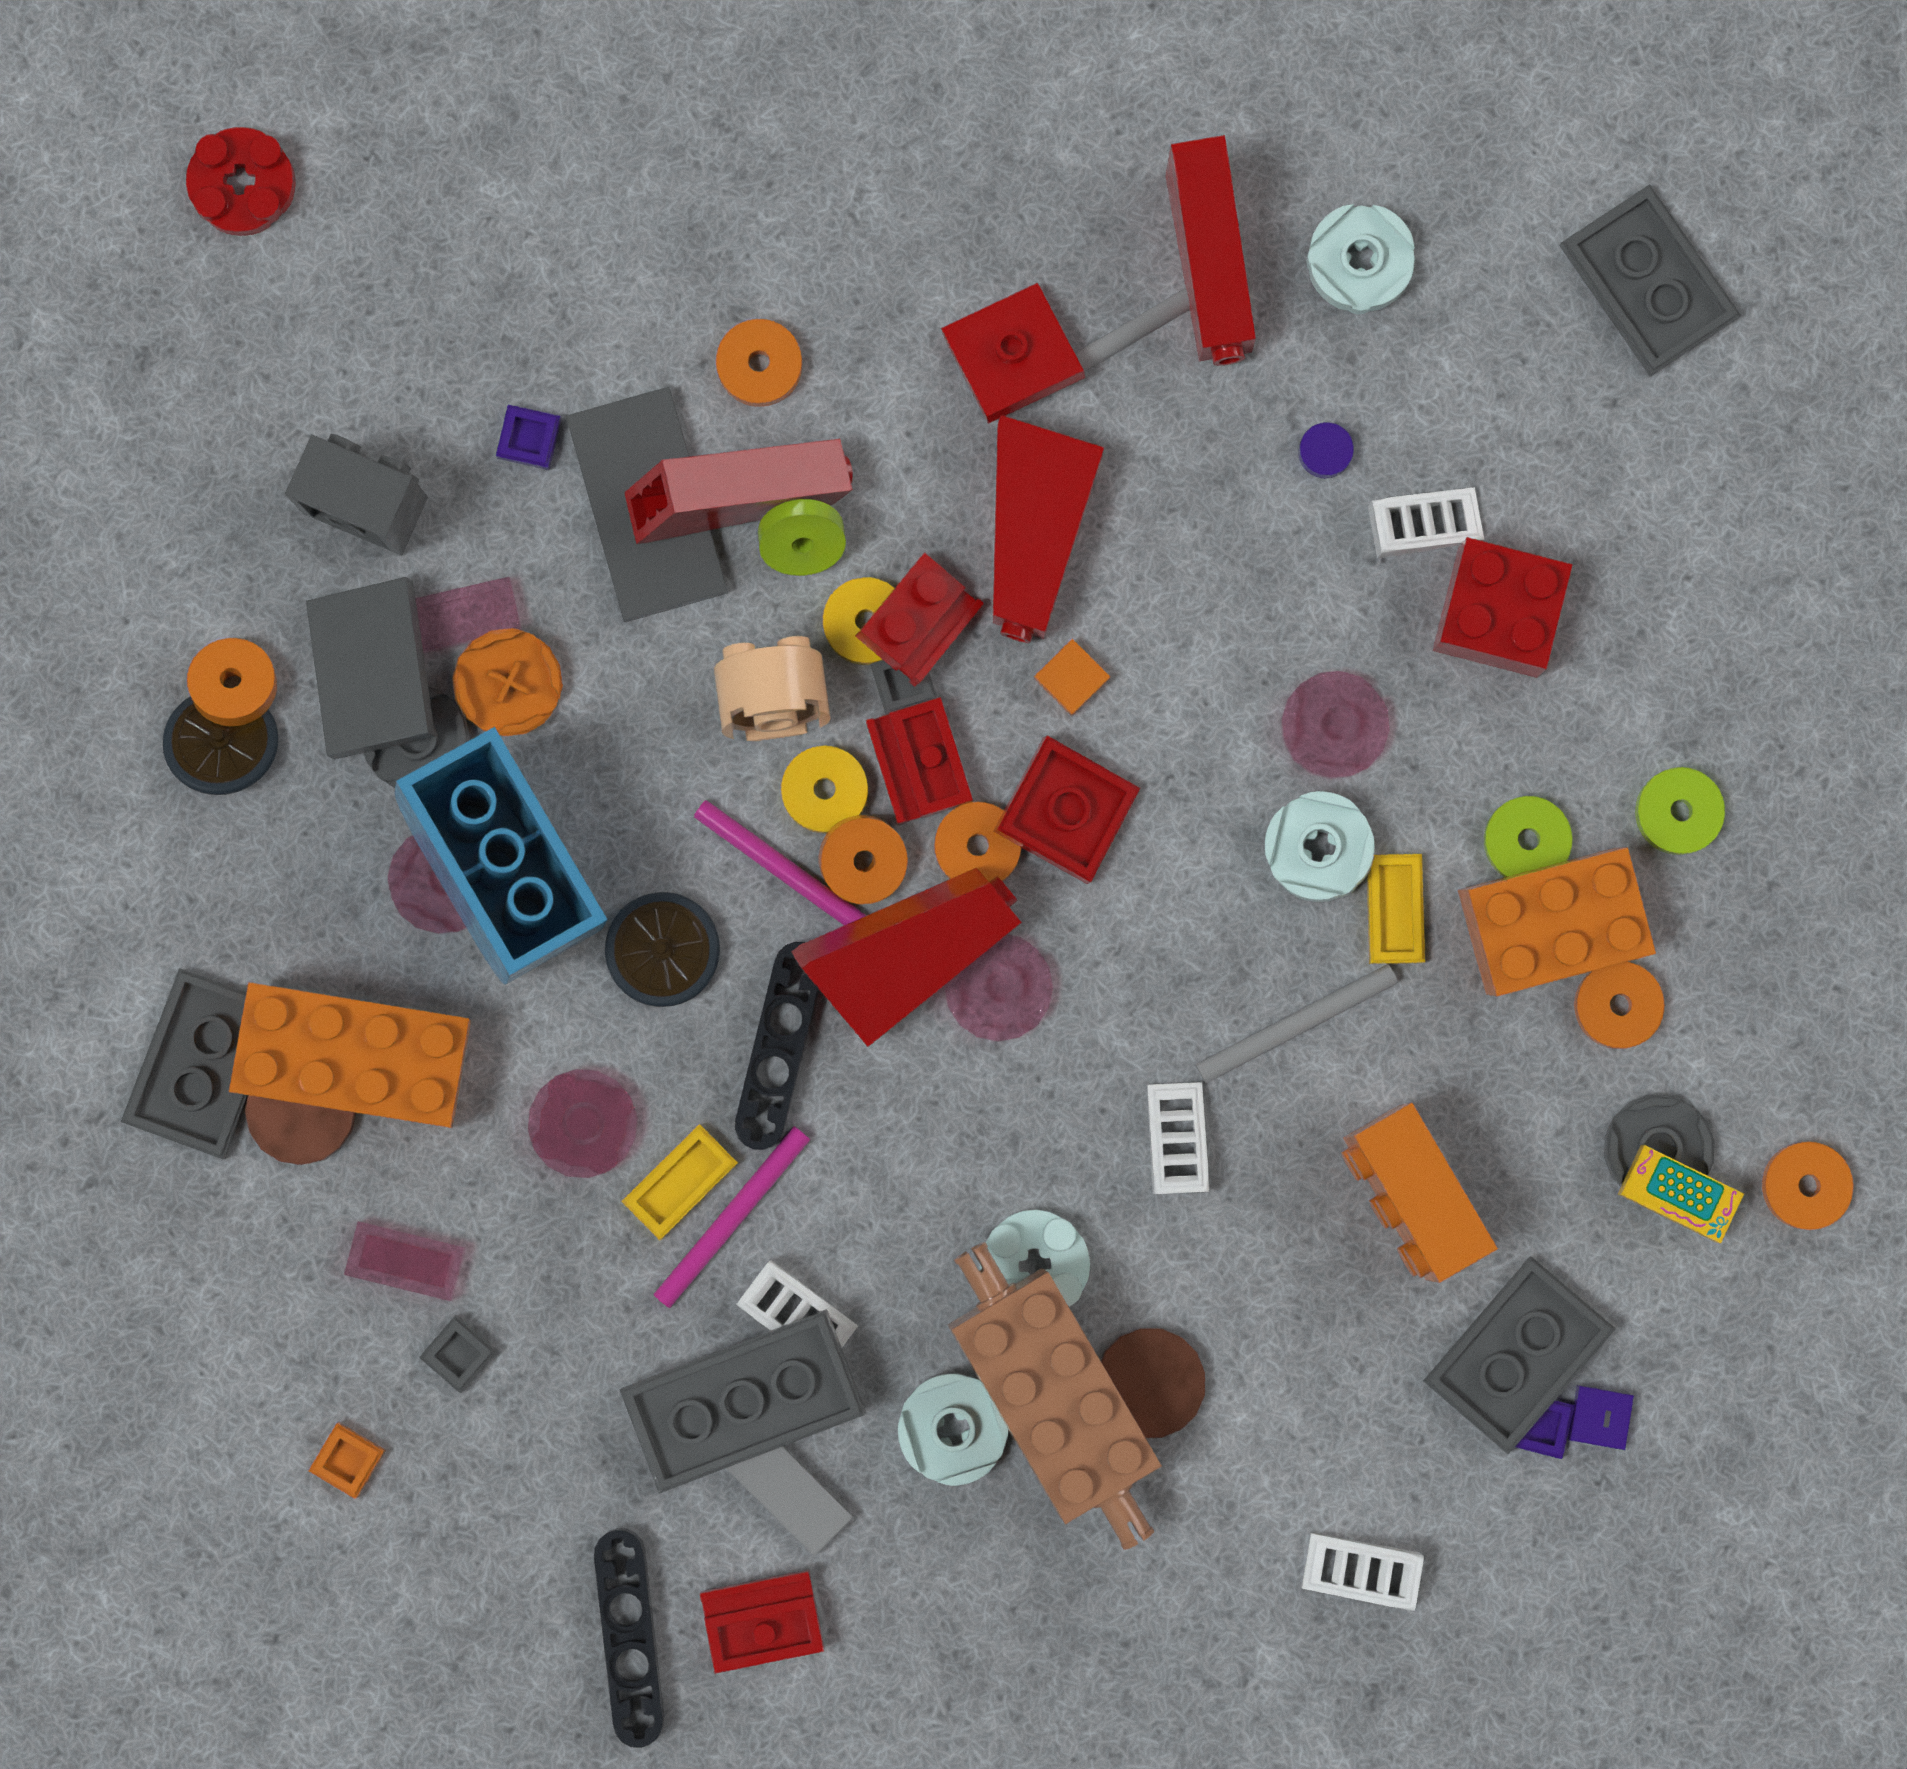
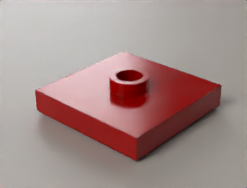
(1013, 353)
(1066, 809)

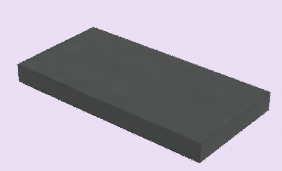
(615, 450)
(743, 1401)

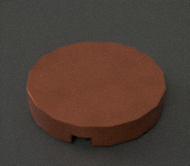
(297, 1131)
(1156, 1379)

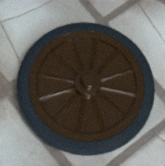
(217, 756)
(662, 949)

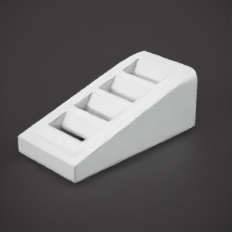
(1383, 532)
(1177, 1184)
(763, 1282)
(1410, 1576)

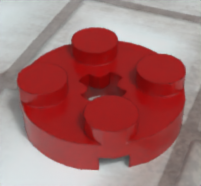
(220, 157)

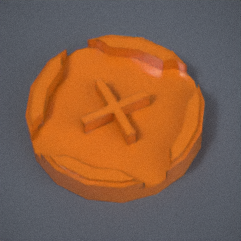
(507, 681)

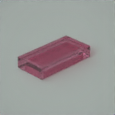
(466, 613)
(405, 1261)

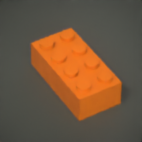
(350, 1055)

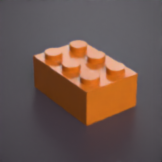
(1556, 921)
(1417, 1194)

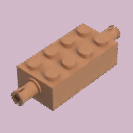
(1054, 1395)

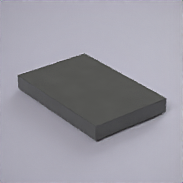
(1649, 280)
(370, 668)
(190, 1067)
(1519, 1355)

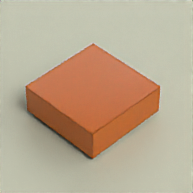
(1071, 677)
(347, 1460)

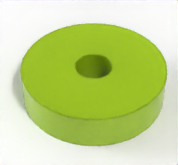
(801, 537)
(1704, 806)
(1522, 814)

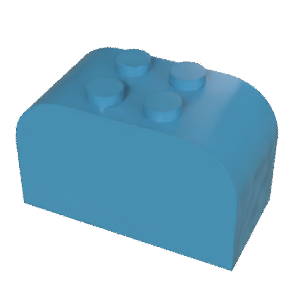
(498, 856)

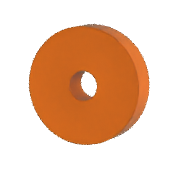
(764, 386)
(227, 659)
(963, 824)
(883, 873)
(1644, 1008)
(1832, 1179)

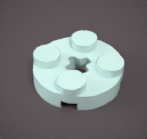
(1361, 228)
(1336, 873)
(1053, 1238)
(937, 1456)

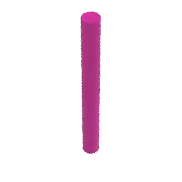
(777, 864)
(731, 1217)

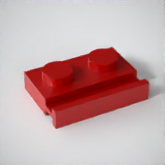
(919, 619)
(919, 761)
(762, 1621)

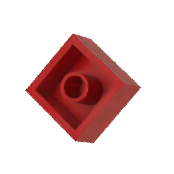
(1502, 607)

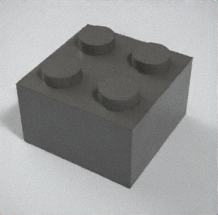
(357, 493)

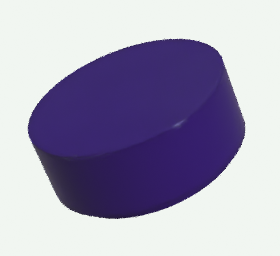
(1325, 450)

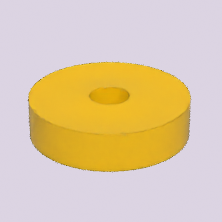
(841, 612)
(817, 765)

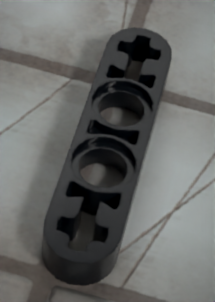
(772, 1044)
(622, 1637)

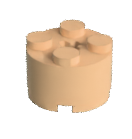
(771, 689)

